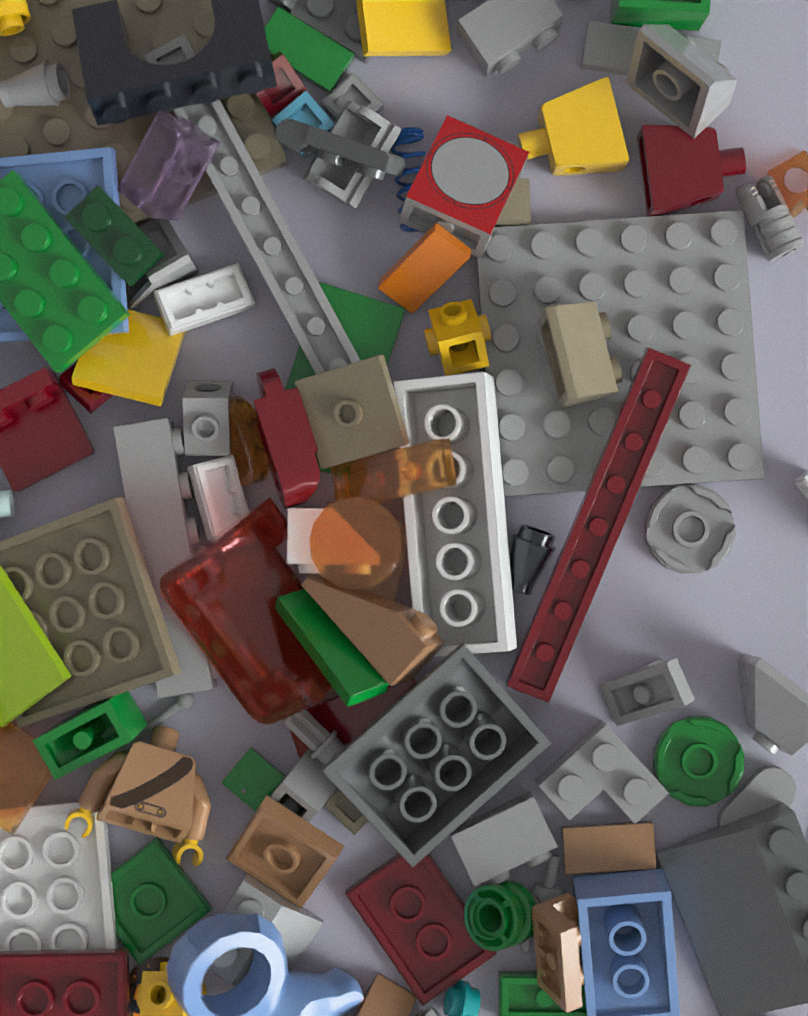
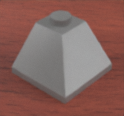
(773, 706)

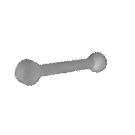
(182, 701)

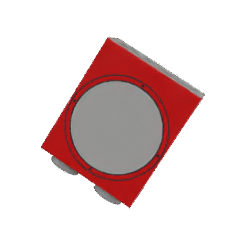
(464, 184)

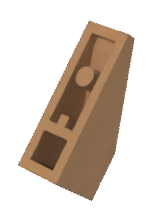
(387, 633)

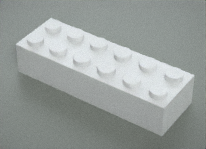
(460, 531)

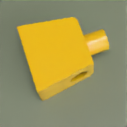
(579, 132)

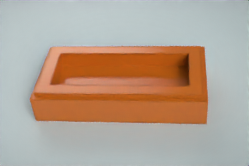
(424, 268)

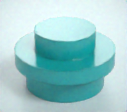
(462, 1000)

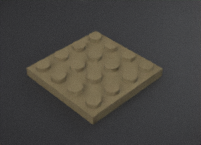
(93, 604)

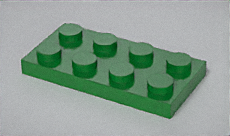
(49, 280)

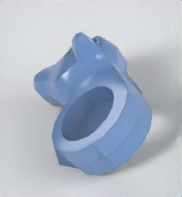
(267, 986)

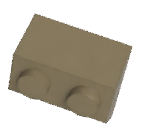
(579, 353)

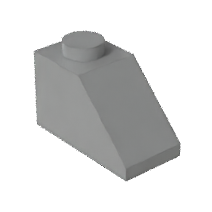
(304, 788)

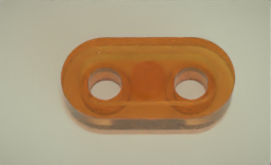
(247, 443)

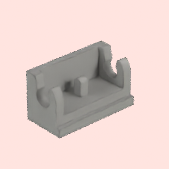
(362, 126)

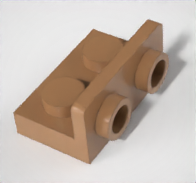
(558, 950)

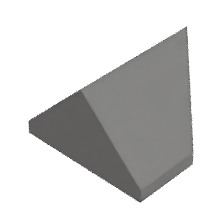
(169, 270)

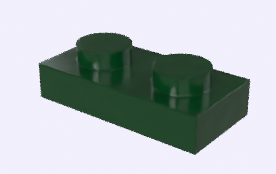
(114, 235)

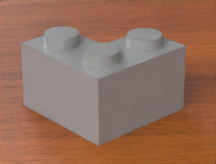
(598, 764)

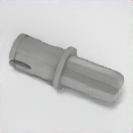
(315, 736)

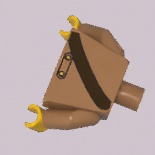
(150, 793)

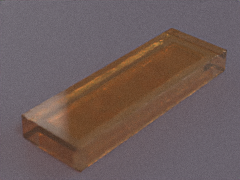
(396, 473)

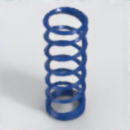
(407, 136)

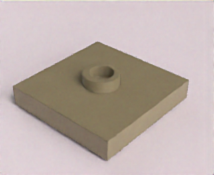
(353, 411)

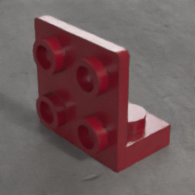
(39, 430)

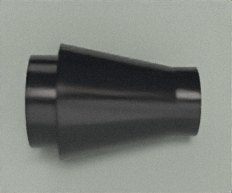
(529, 556)

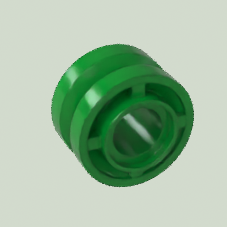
(484, 919)

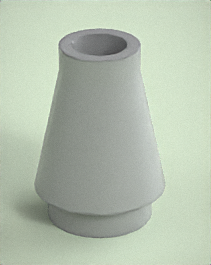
(38, 86)

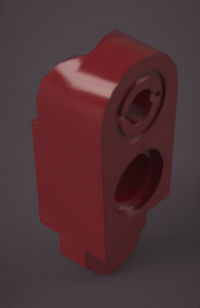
(286, 440)

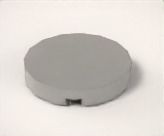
(689, 529)

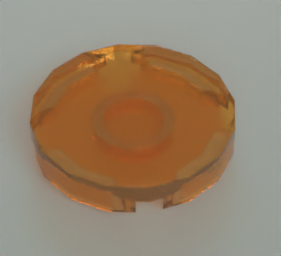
(355, 543)

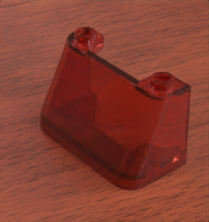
(228, 604)

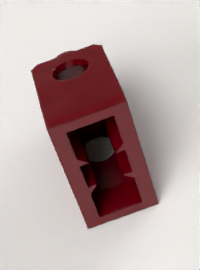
(683, 170)

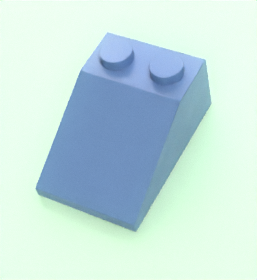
(627, 944)

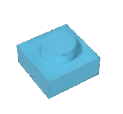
(306, 111)

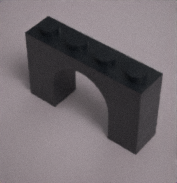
(126, 87)

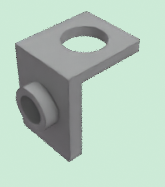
(207, 418)

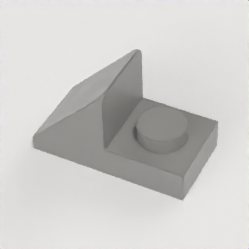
(647, 691)

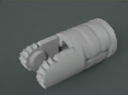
(770, 218)

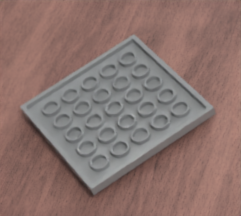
(664, 287)

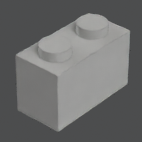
(505, 29)
(504, 840)

